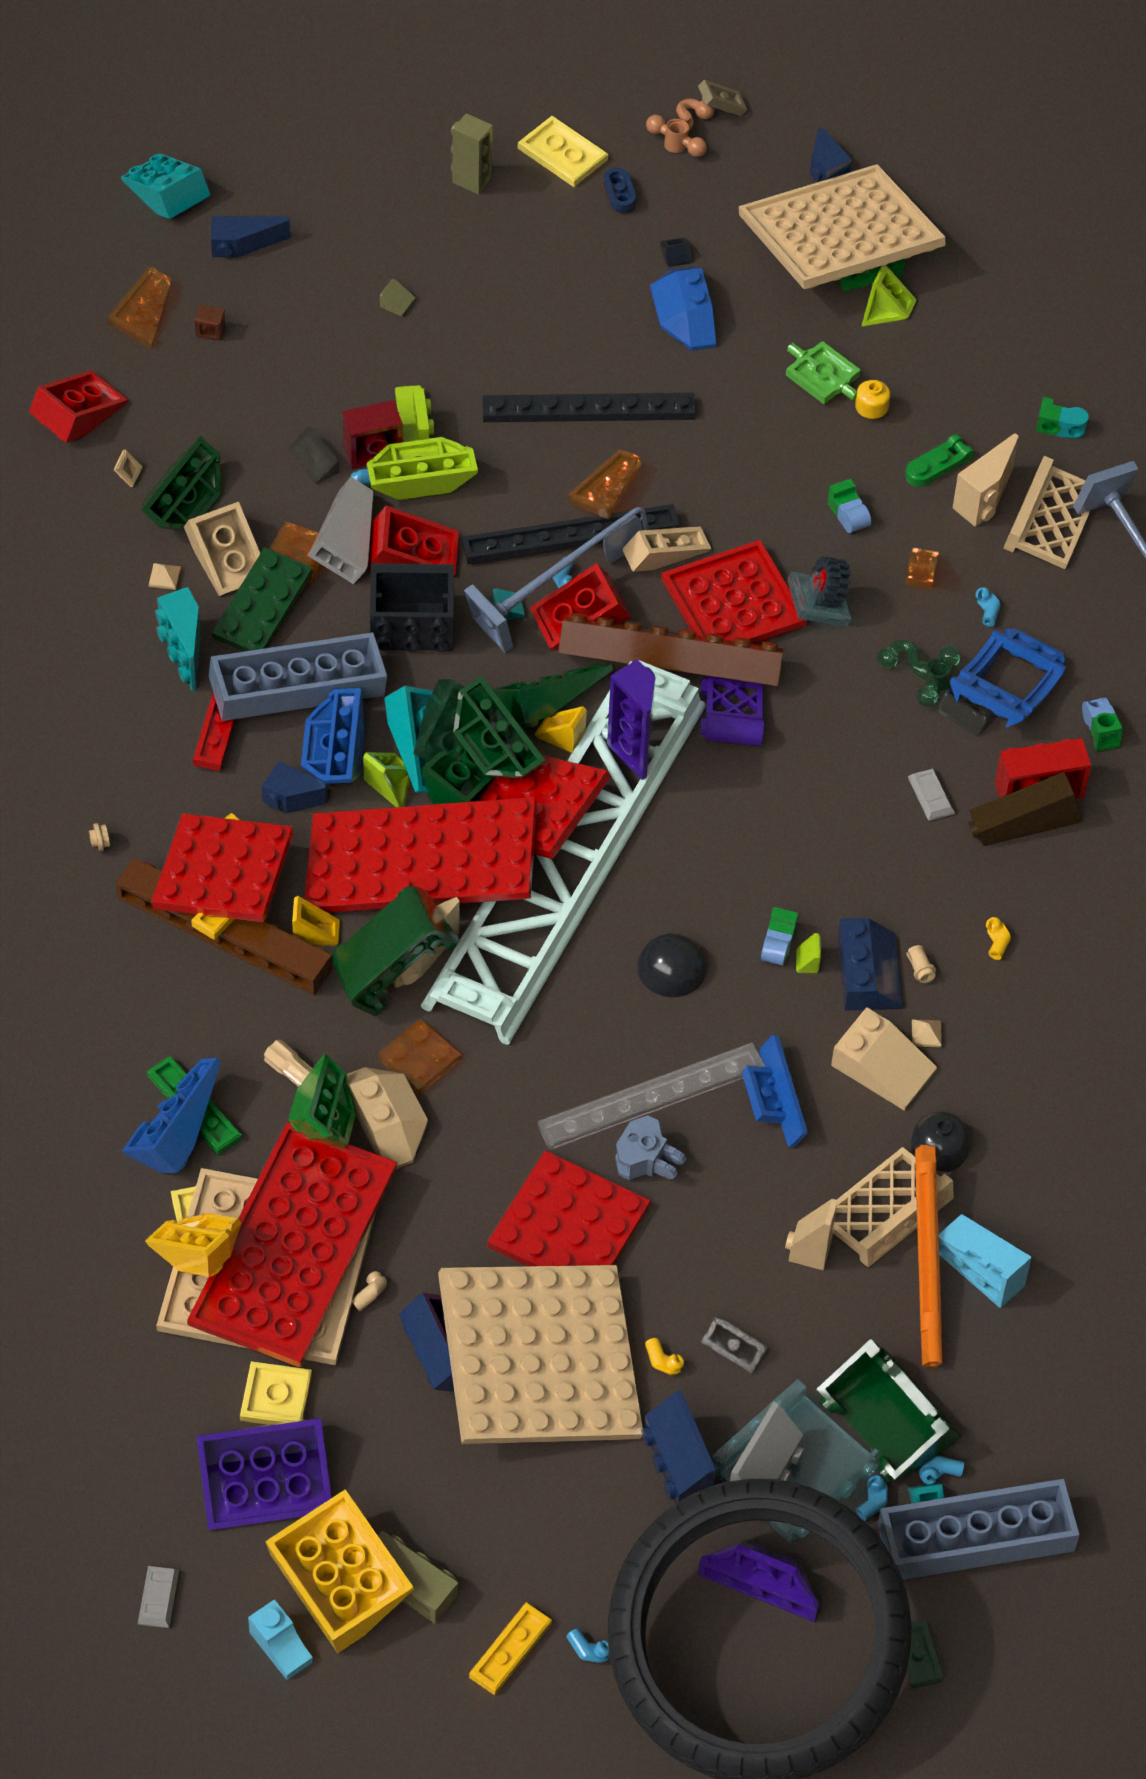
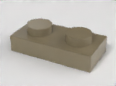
(722, 98)

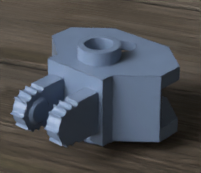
(643, 1150)

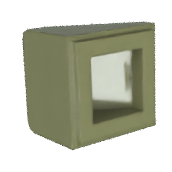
(396, 298)

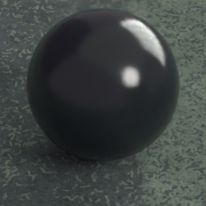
(672, 965)

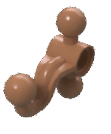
(677, 129)

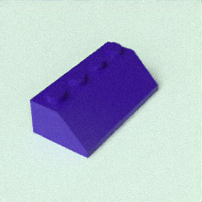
(632, 715)

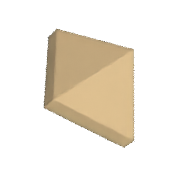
(128, 468)
(164, 576)
(926, 1033)

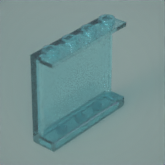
(830, 1459)

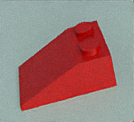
(76, 405)
(411, 540)
(587, 594)

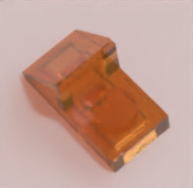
(921, 568)

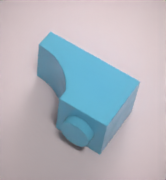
(279, 1639)

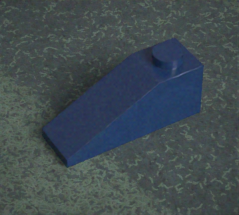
(244, 234)

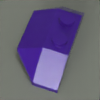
(763, 1577)

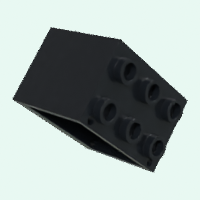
(412, 606)

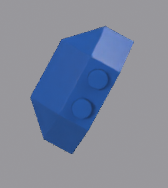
(685, 307)
(335, 738)

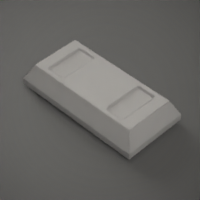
(931, 794)
(158, 1597)

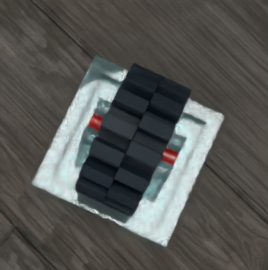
(822, 594)

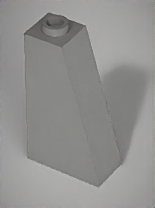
(345, 534)

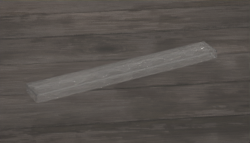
(648, 1096)

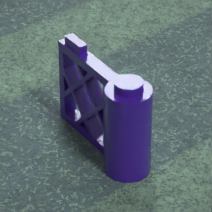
(733, 724)

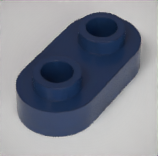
(619, 189)

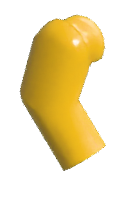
(999, 936)
(660, 1361)

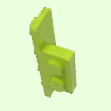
(413, 412)

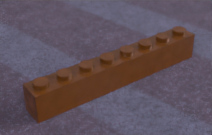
(671, 650)
(251, 941)

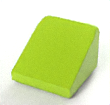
(809, 955)

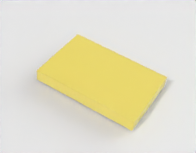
(563, 151)

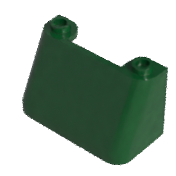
(389, 947)
(888, 1411)

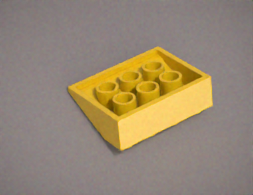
(340, 1570)

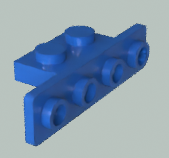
(773, 1092)

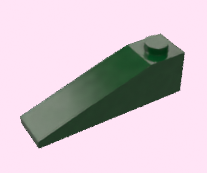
(537, 700)
(454, 777)

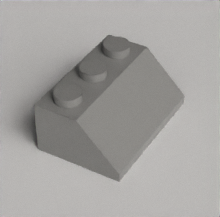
(771, 1448)

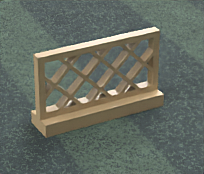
(1029, 511)
(899, 1225)

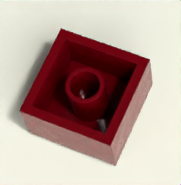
(369, 431)

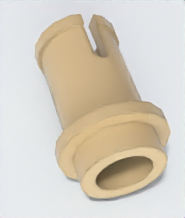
(923, 969)

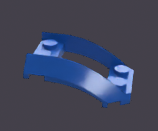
(1002, 703)

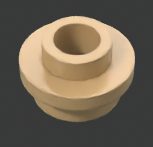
(99, 837)

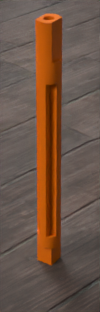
(928, 1256)

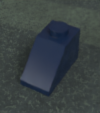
(828, 158)
(292, 789)

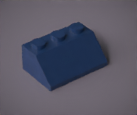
(868, 965)
(426, 1328)
(678, 1448)

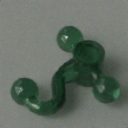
(935, 672)

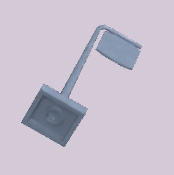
(1108, 489)
(492, 617)

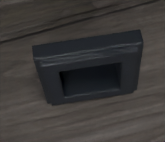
(676, 251)

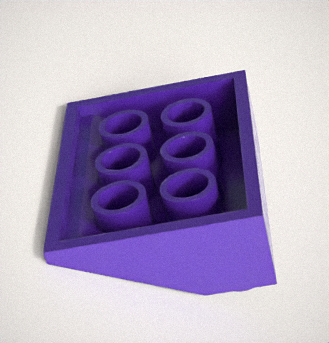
(263, 1473)

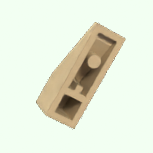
(664, 547)
(813, 1237)

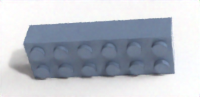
(295, 675)
(979, 1529)

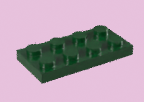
(262, 601)

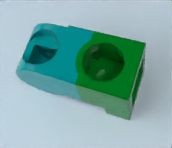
(1061, 420)

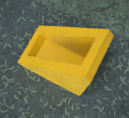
(563, 728)
(314, 924)

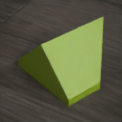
(888, 299)
(387, 776)

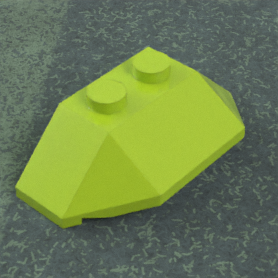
(421, 468)

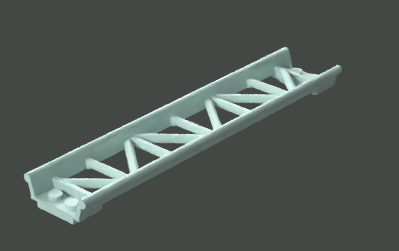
(672, 698)

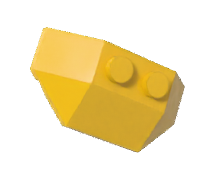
(196, 1242)

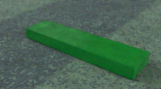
(215, 1127)

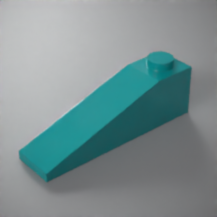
(404, 717)

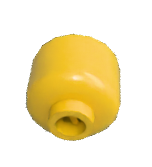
(872, 399)

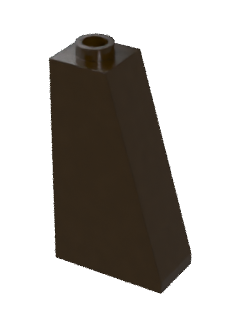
(1026, 812)

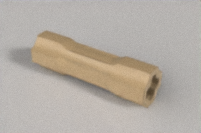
(287, 1062)

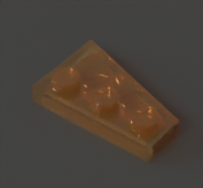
(142, 307)
(606, 485)

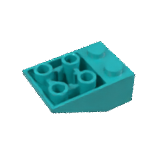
(167, 185)
(181, 631)

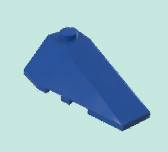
(174, 1131)

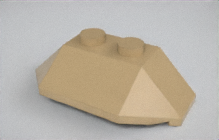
(388, 1113)

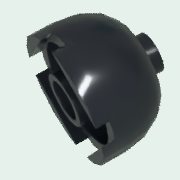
(948, 1137)

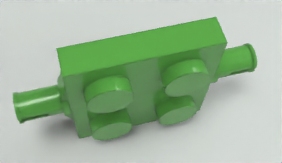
(822, 372)

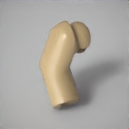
(371, 1292)

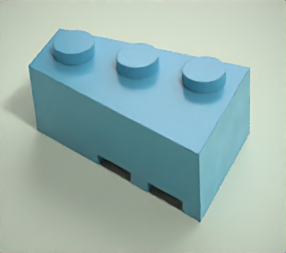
(984, 1259)

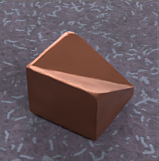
(210, 322)

